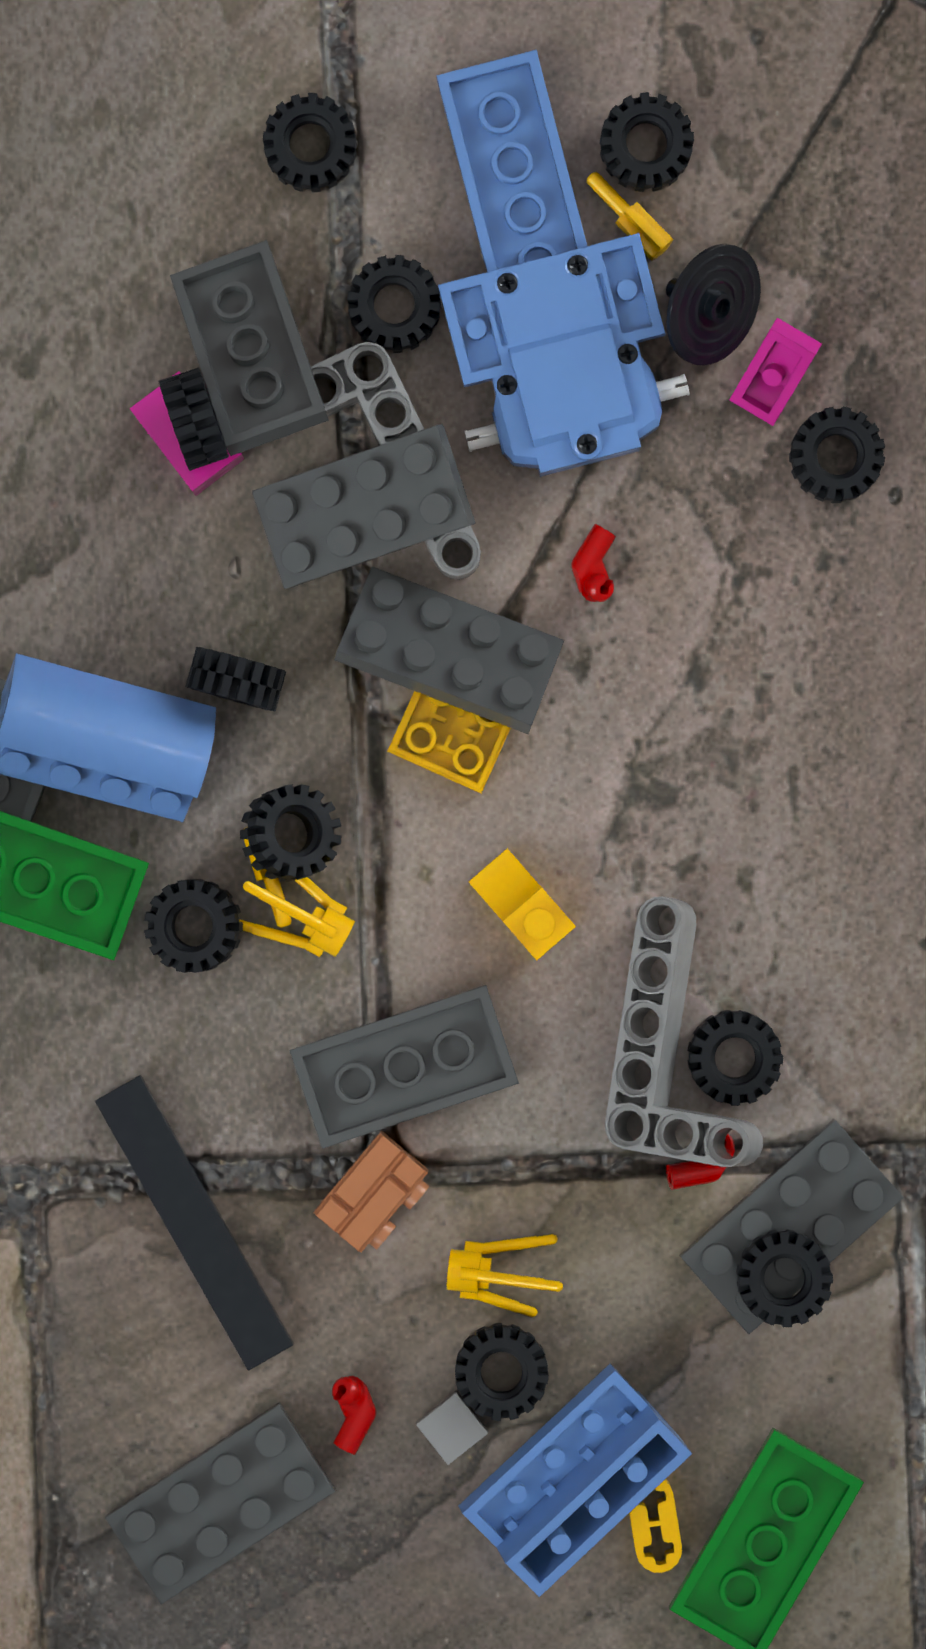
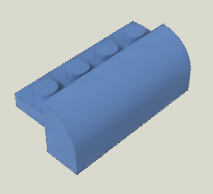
(103, 738)
(575, 1479)

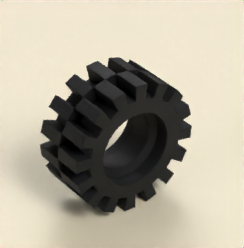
(310, 111)
(651, 111)
(394, 272)
(193, 419)
(846, 424)
(235, 679)
(262, 837)
(162, 925)
(761, 1075)
(795, 1308)
(505, 1403)

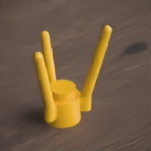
(326, 928)
(471, 1271)

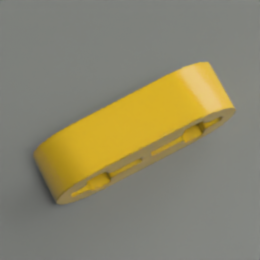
(669, 1529)

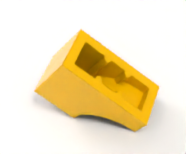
(522, 904)

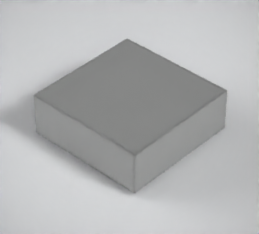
(452, 1428)

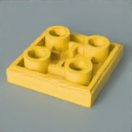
(449, 741)

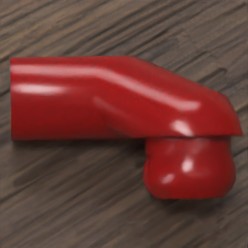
(589, 567)
(693, 1173)
(357, 1409)

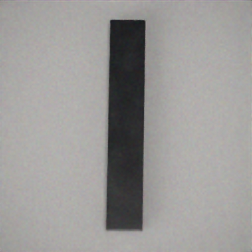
(194, 1222)

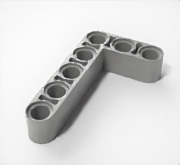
(370, 397)
(661, 1050)

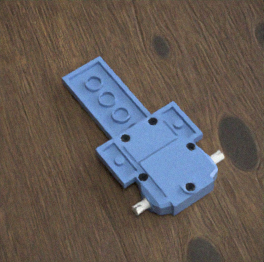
(550, 314)

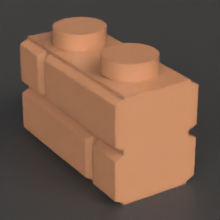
(372, 1193)

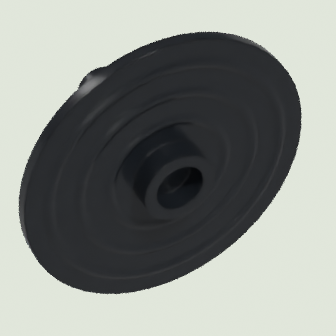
(713, 304)

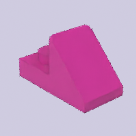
(775, 371)

